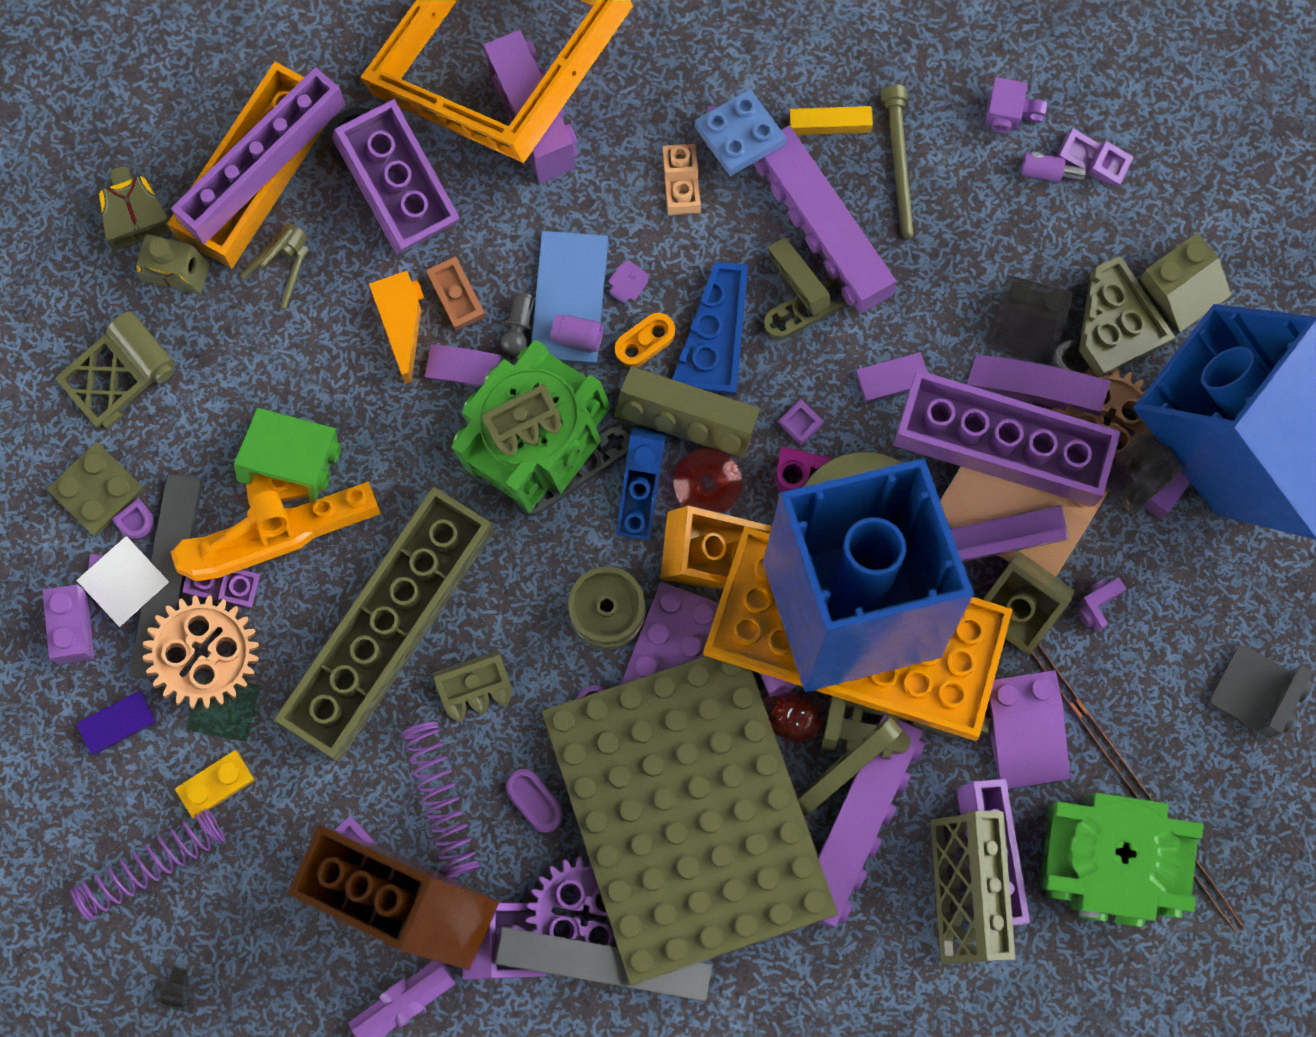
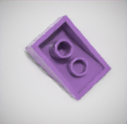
(1028, 730)

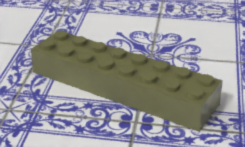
(385, 624)

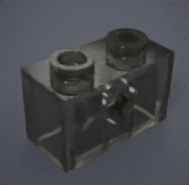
(1140, 473)

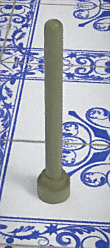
(894, 99)

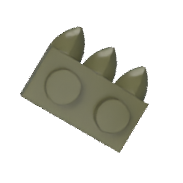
(522, 419)
(472, 683)

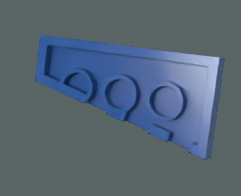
(715, 336)

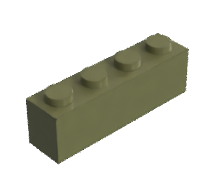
(687, 412)

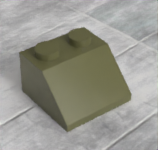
(1186, 282)
(1034, 597)

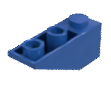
(641, 483)

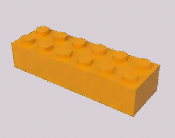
(235, 235)

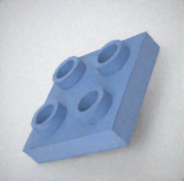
(740, 132)

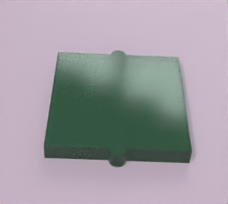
(229, 720)

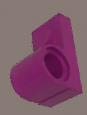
(799, 462)

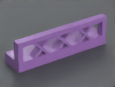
(1011, 533)

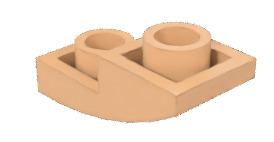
(681, 179)

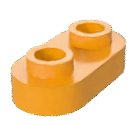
(644, 341)

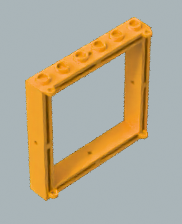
(540, 109)

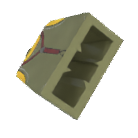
(130, 210)
(167, 263)

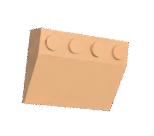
(982, 498)

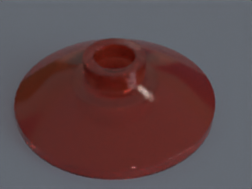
(705, 464)

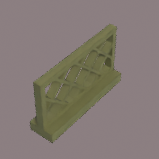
(986, 885)

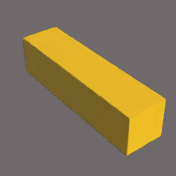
(831, 120)

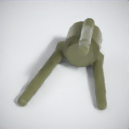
(286, 242)

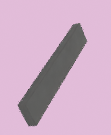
(174, 524)
(591, 963)

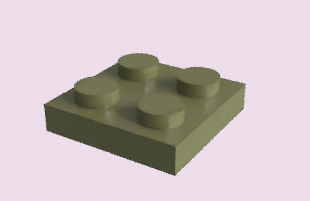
(95, 489)

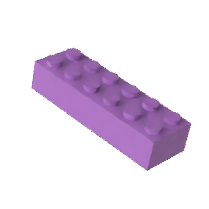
(1007, 438)

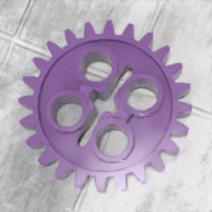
(586, 889)

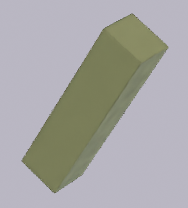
(799, 276)

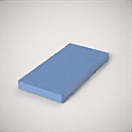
(569, 284)

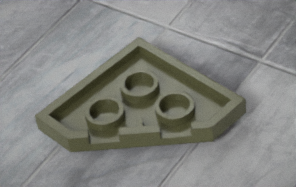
(1119, 320)

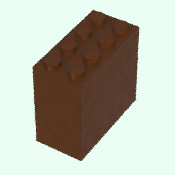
(393, 898)

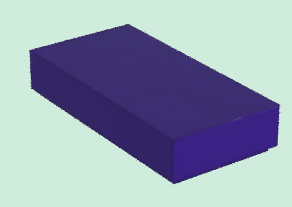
(116, 723)

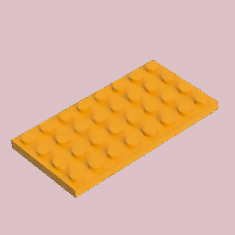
(938, 693)

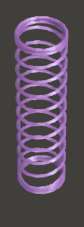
(432, 728)
(207, 825)

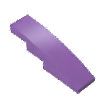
(1039, 384)

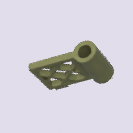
(136, 351)

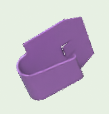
(628, 282)

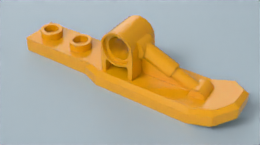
(271, 532)

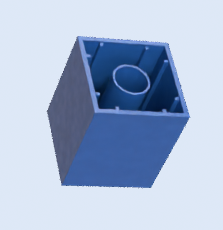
(1243, 415)
(865, 574)

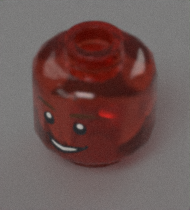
(795, 718)

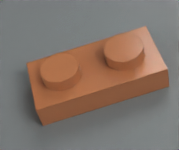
(455, 293)

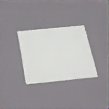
(122, 581)

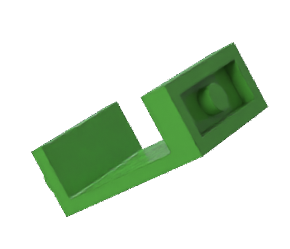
(288, 451)

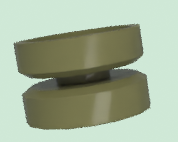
(612, 628)

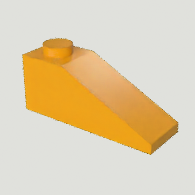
(401, 315)

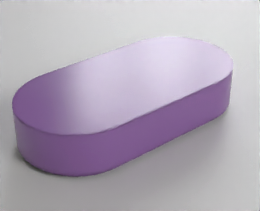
(534, 800)

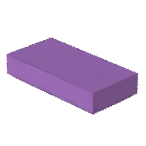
(889, 377)

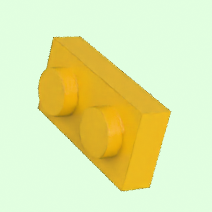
(215, 784)

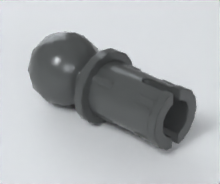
(514, 341)

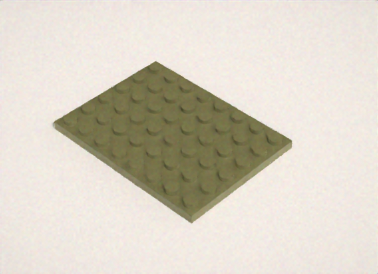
(688, 816)

